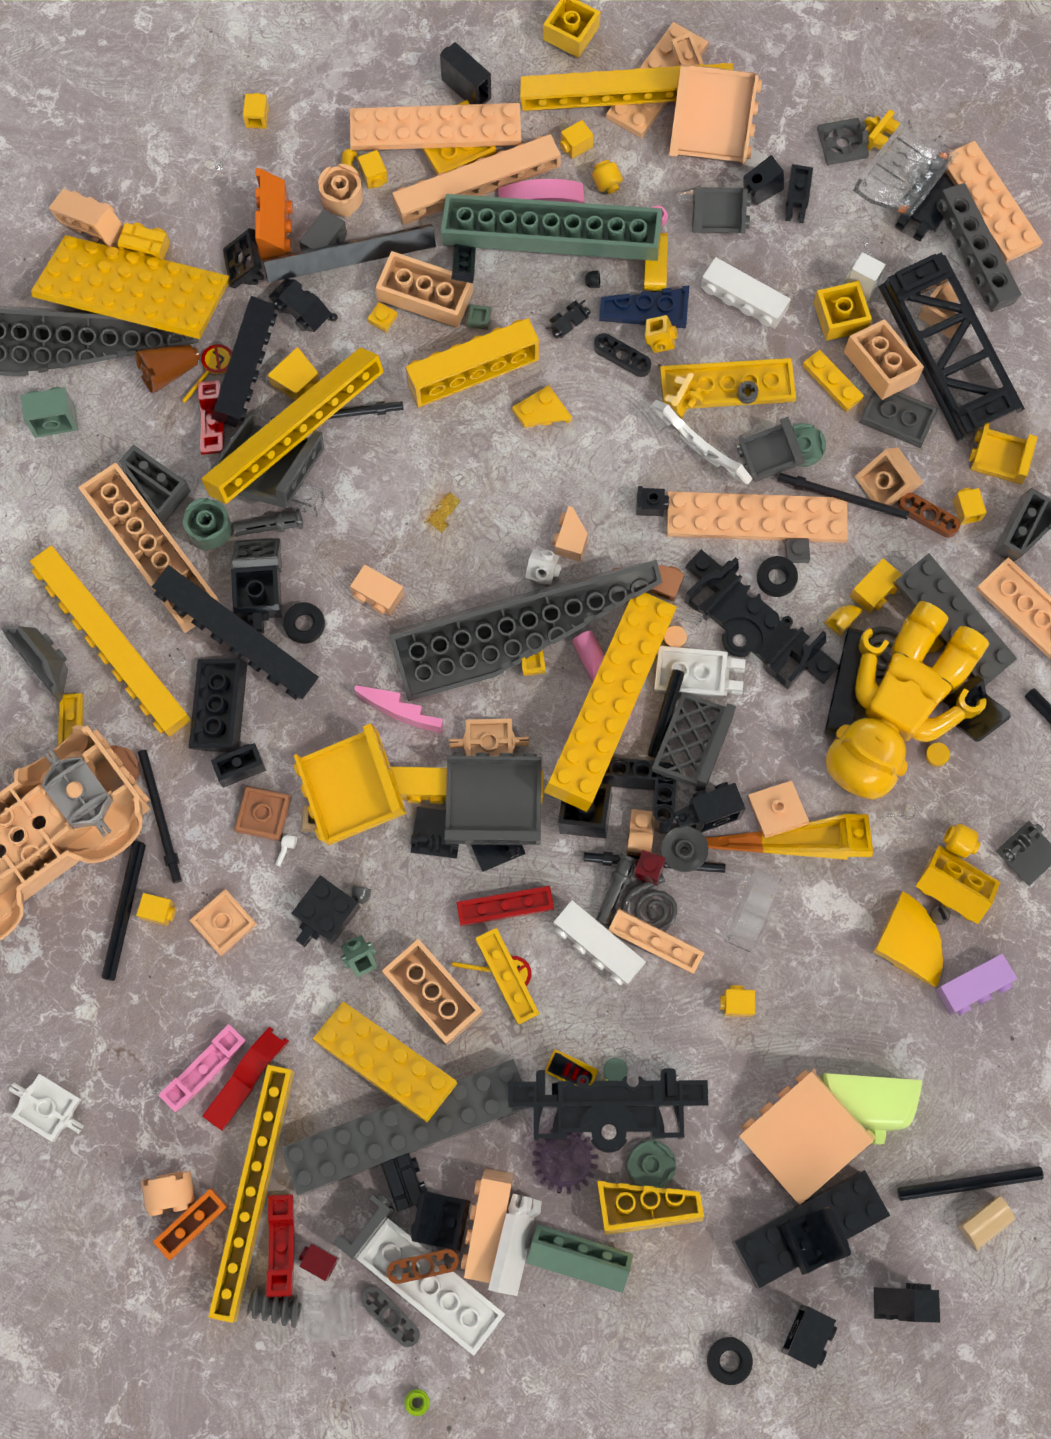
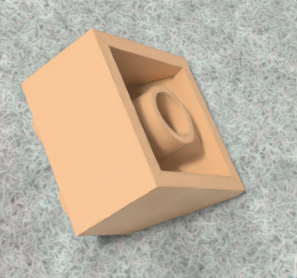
(889, 477)

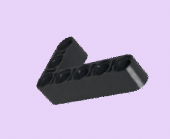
(653, 781)

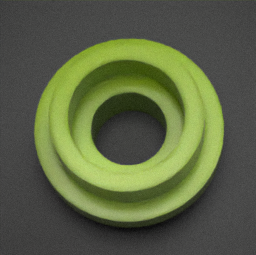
(417, 1411)

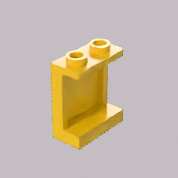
(1002, 455)

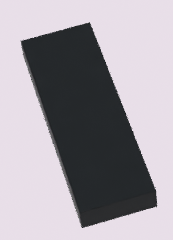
(463, 263)

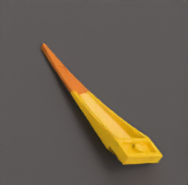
(826, 838)

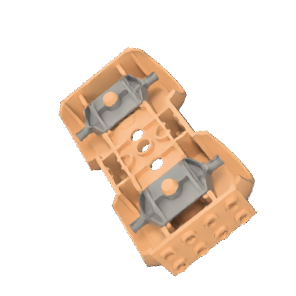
(87, 810)

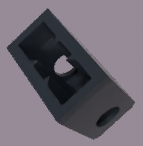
(764, 180)

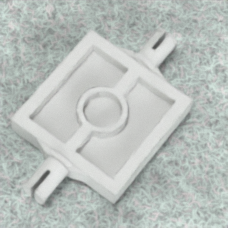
(46, 1108)

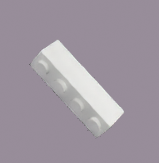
(745, 293)
(599, 943)

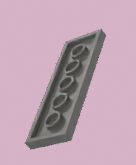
(931, 584)

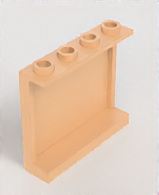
(714, 113)
(805, 1136)

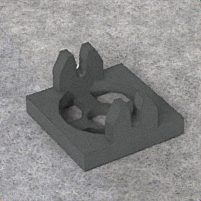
(826, 142)
(265, 545)

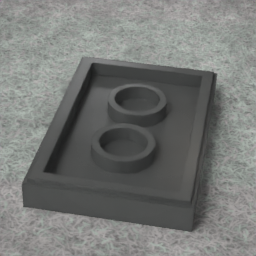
(899, 417)

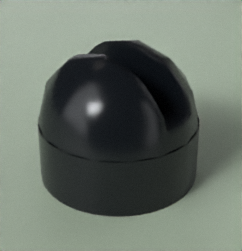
(592, 279)

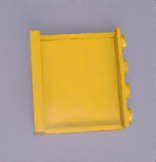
(349, 786)

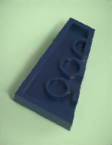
(647, 305)

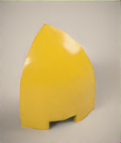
(843, 618)

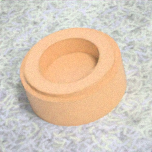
(675, 637)

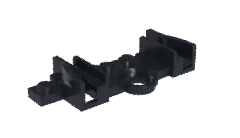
(756, 621)
(609, 1102)

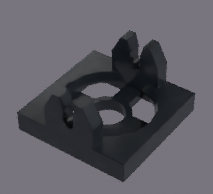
(247, 245)

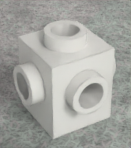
(543, 567)

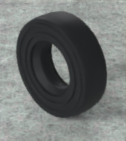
(783, 564)
(298, 610)
(745, 1357)

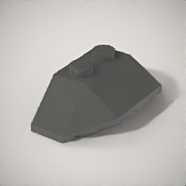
(40, 656)

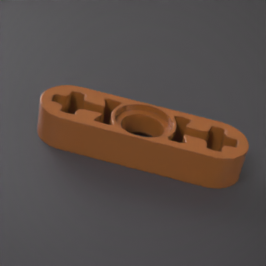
(931, 524)
(403, 1264)

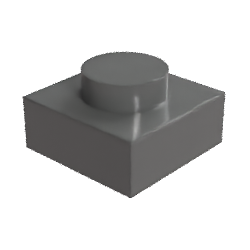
(798, 550)

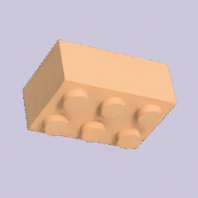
(883, 359)

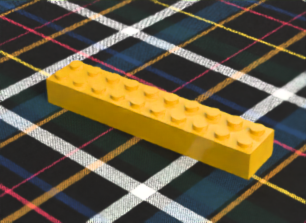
(610, 701)

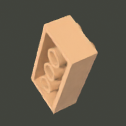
(423, 289)
(432, 992)

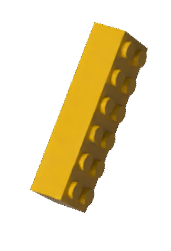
(472, 362)

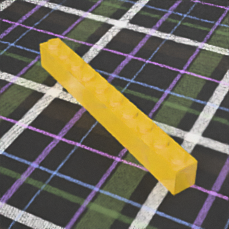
(602, 88)
(292, 425)
(111, 642)
(251, 1194)

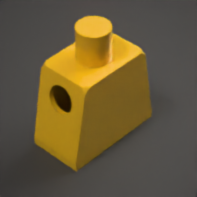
(294, 375)

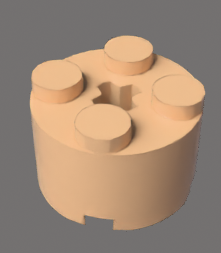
(340, 190)
(167, 1192)

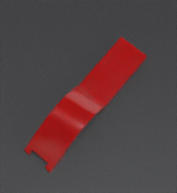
(244, 1079)

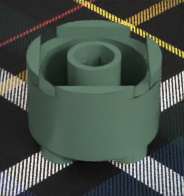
(211, 535)

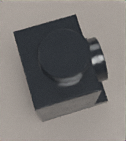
(646, 507)

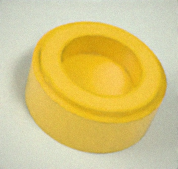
(937, 754)

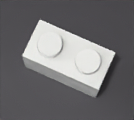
(866, 271)

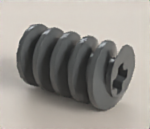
(275, 1307)

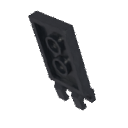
(927, 212)

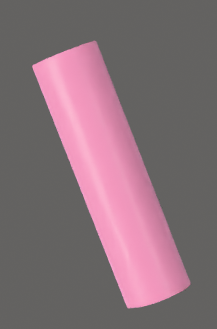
(589, 652)

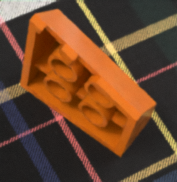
(272, 218)

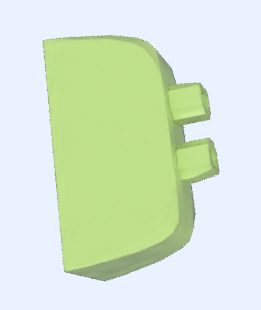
(877, 1101)

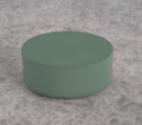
(615, 1069)

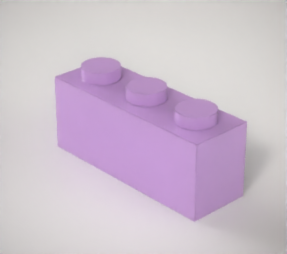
(977, 985)

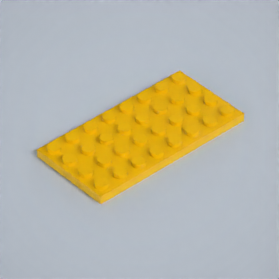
(131, 286)

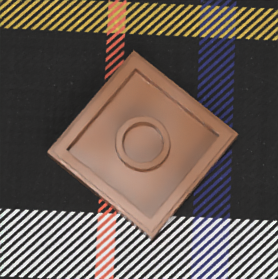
(262, 813)

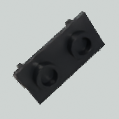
(575, 313)

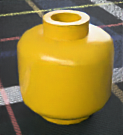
(607, 177)
(961, 840)

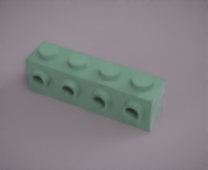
(580, 1258)

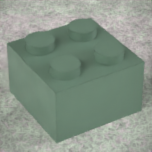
(49, 412)

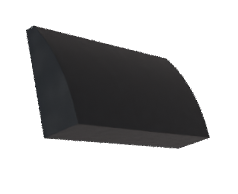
(218, 705)

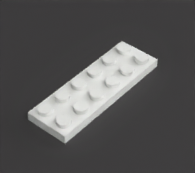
(441, 1298)

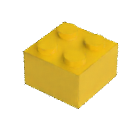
(571, 26)
(842, 310)

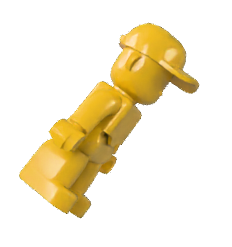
(873, 748)

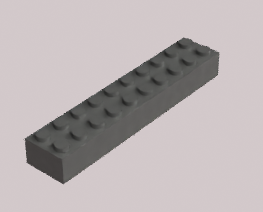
(398, 1131)

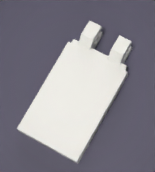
(704, 671)
(514, 1245)

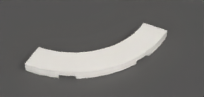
(712, 455)

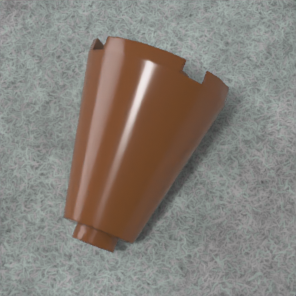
(165, 364)

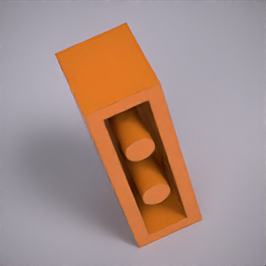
(190, 1224)

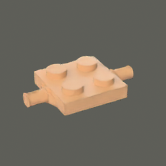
(489, 736)

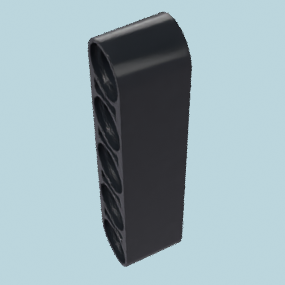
(844, 696)

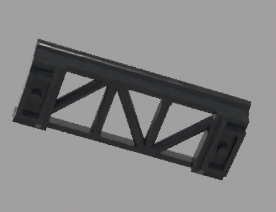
(908, 286)

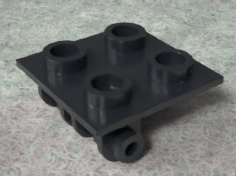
(429, 834)
(495, 855)

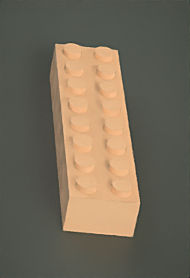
(139, 533)

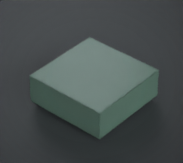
(478, 317)

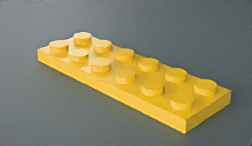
(722, 381)
(385, 1061)

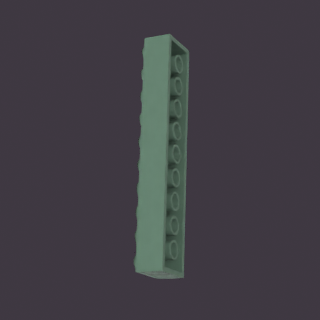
(552, 227)

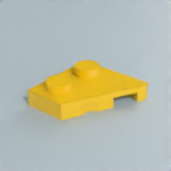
(541, 409)

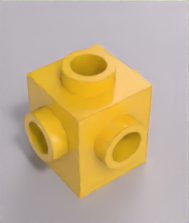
(660, 334)

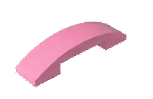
(545, 190)
(203, 1069)

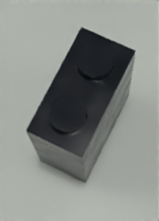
(465, 75)

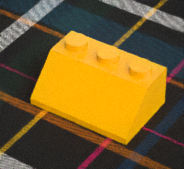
(958, 885)

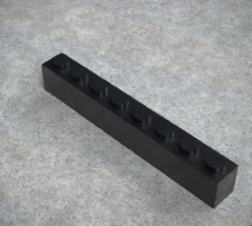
(235, 632)

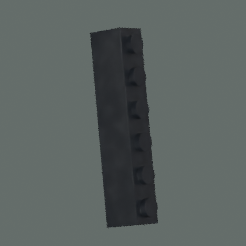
(243, 362)

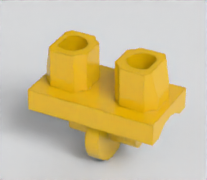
(877, 129)
(687, 395)

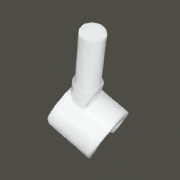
(287, 842)

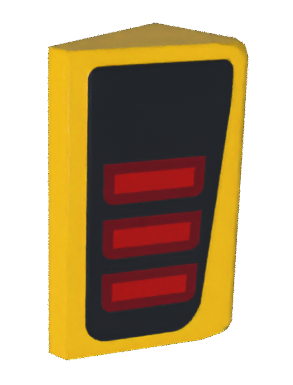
(569, 1069)

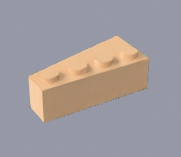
(488, 1219)

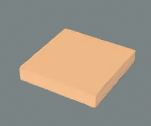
(223, 922)

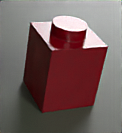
(650, 867)
(318, 1261)

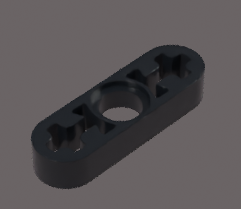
(620, 346)

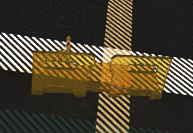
(440, 516)

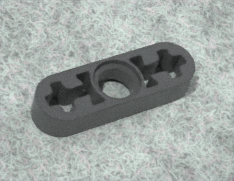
(389, 1327)

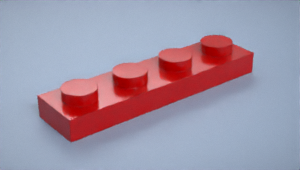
(505, 906)

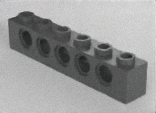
(978, 236)

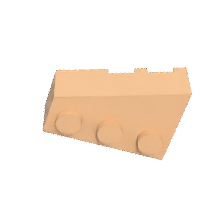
(88, 216)

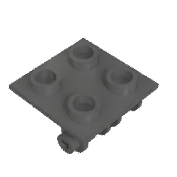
(1027, 852)

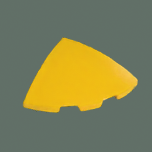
(912, 941)

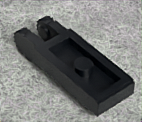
(798, 191)

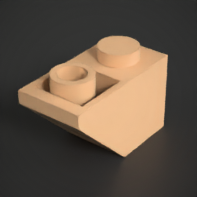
(572, 536)

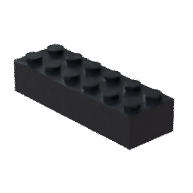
(766, 1249)

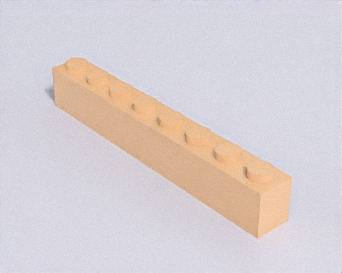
(477, 178)

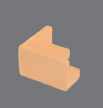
(935, 315)

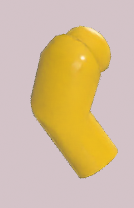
(348, 157)

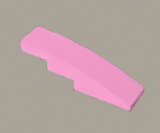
(392, 705)

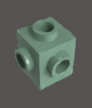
(359, 956)

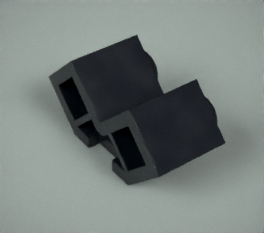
(305, 308)

